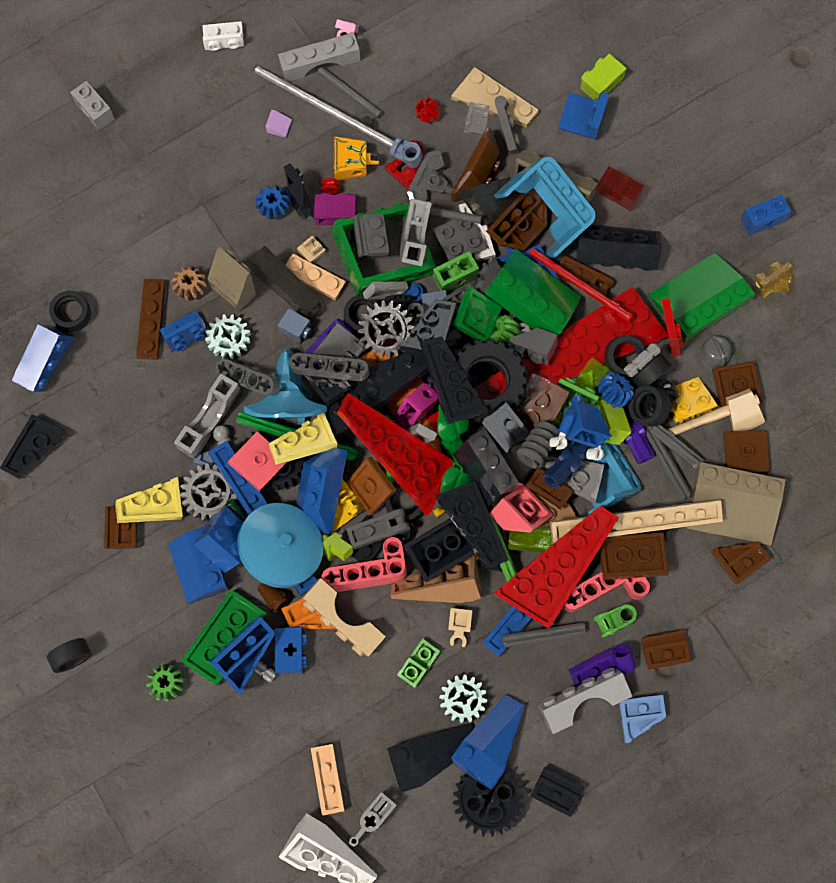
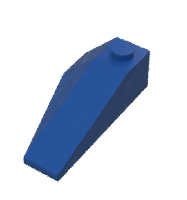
(487, 747)

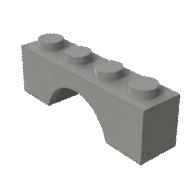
(337, 50)
(218, 402)
(559, 710)

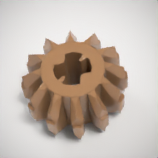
(181, 286)

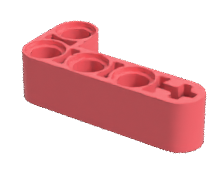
(365, 568)
(602, 589)

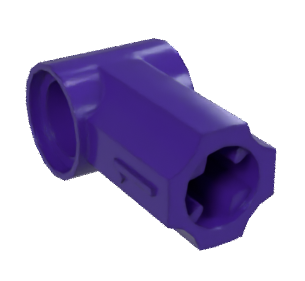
(638, 443)

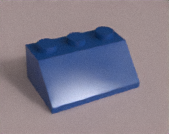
(196, 572)

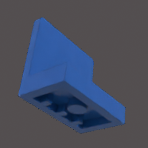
(583, 115)
(184, 332)

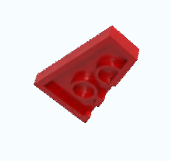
(673, 329)

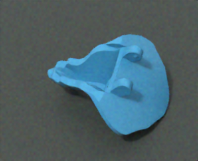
(292, 399)

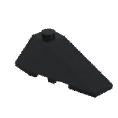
(425, 757)

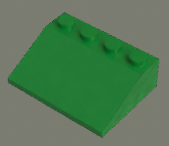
(532, 294)
(703, 295)

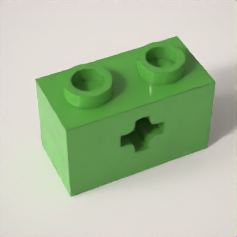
(456, 272)

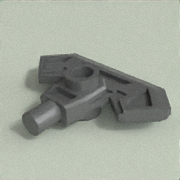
(428, 179)

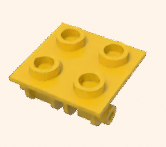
(693, 400)
(347, 507)

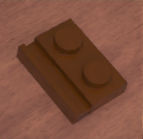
(119, 534)
(665, 650)

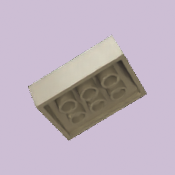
(747, 501)

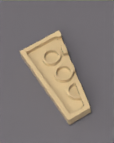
(483, 90)

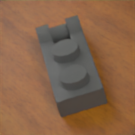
(507, 123)
(377, 529)

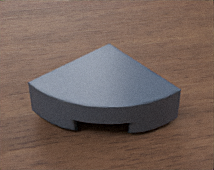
(204, 458)

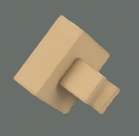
(311, 250)

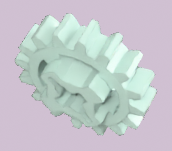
(233, 331)
(467, 713)

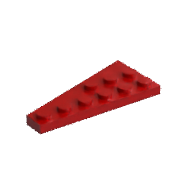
(406, 458)
(551, 577)

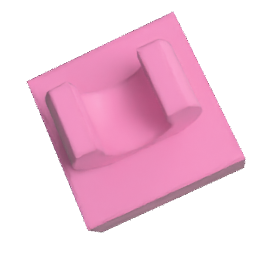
(346, 26)

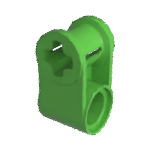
(614, 620)

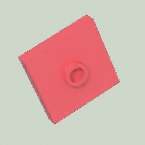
(255, 462)

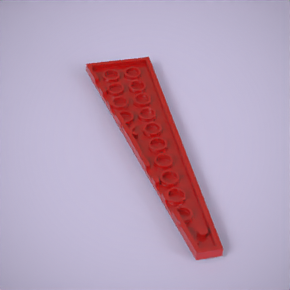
(581, 342)

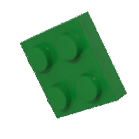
(477, 315)

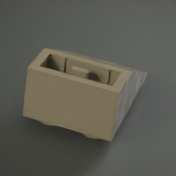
(231, 279)

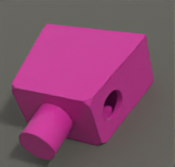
(422, 400)

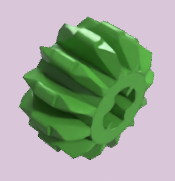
(505, 329)
(158, 687)

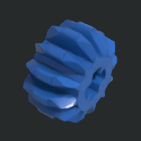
(272, 195)
(615, 390)

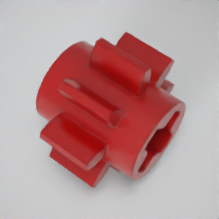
(427, 110)

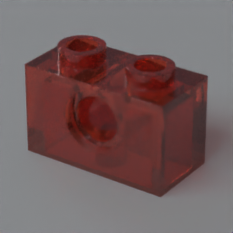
(619, 188)

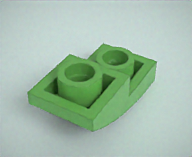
(419, 662)

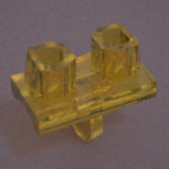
(777, 281)

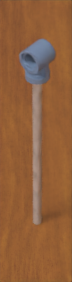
(399, 148)

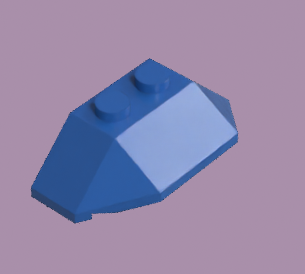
(321, 487)

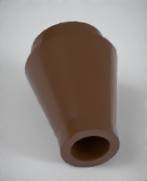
(273, 597)

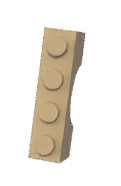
(322, 600)

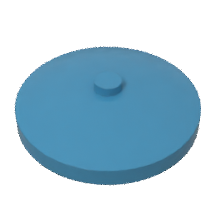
(280, 545)

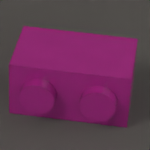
(333, 207)

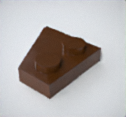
(741, 560)

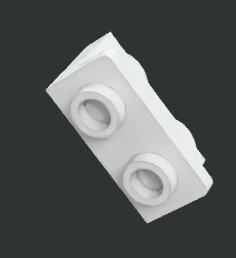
(223, 36)

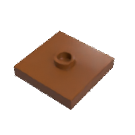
(371, 485)

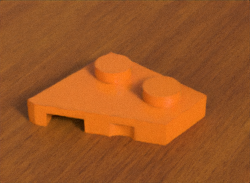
(301, 617)

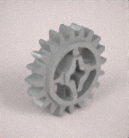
(211, 483)

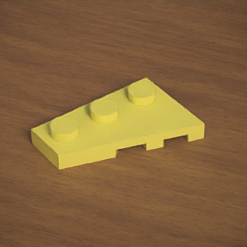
(305, 441)
(153, 504)

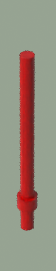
(612, 305)

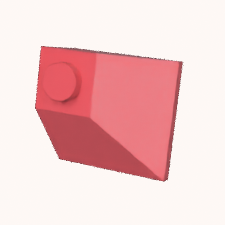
(520, 511)

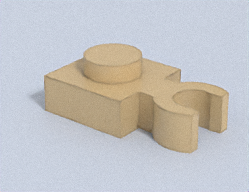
(460, 621)

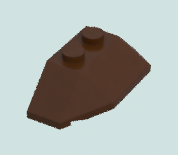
(480, 165)
(520, 221)

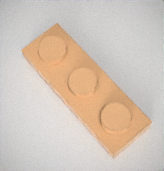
(316, 277)
(327, 779)

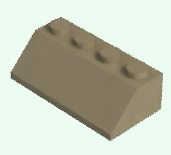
(585, 185)

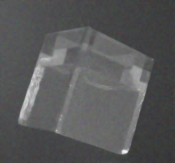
(477, 118)

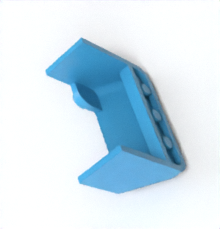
(560, 195)
(617, 479)

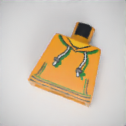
(352, 158)

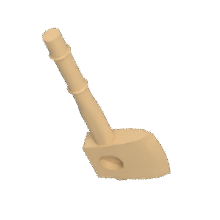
(740, 408)

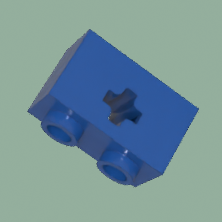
(765, 215)
(283, 661)

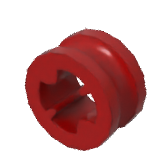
(330, 186)

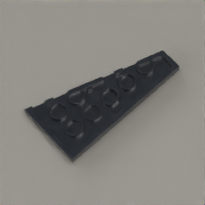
(378, 389)

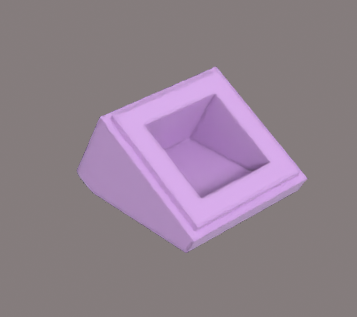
(278, 124)

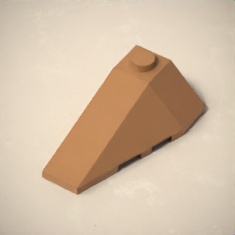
(454, 585)

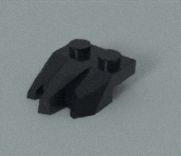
(297, 193)

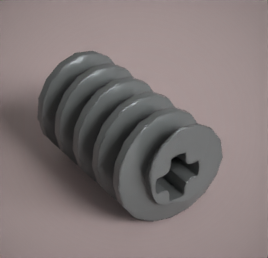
(536, 444)

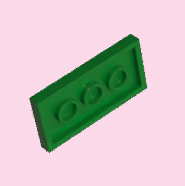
(226, 622)

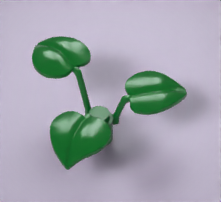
(451, 442)

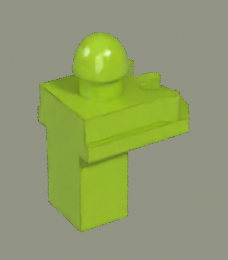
(336, 547)

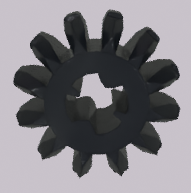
(670, 389)

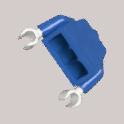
(583, 425)

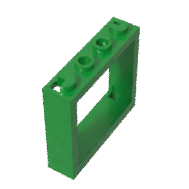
(399, 275)

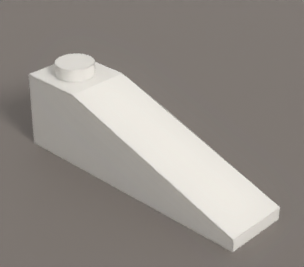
(320, 849)

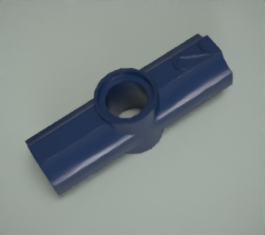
(566, 464)

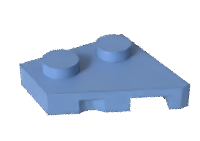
(640, 715)

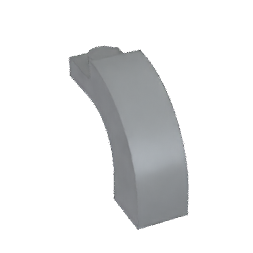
(413, 235)

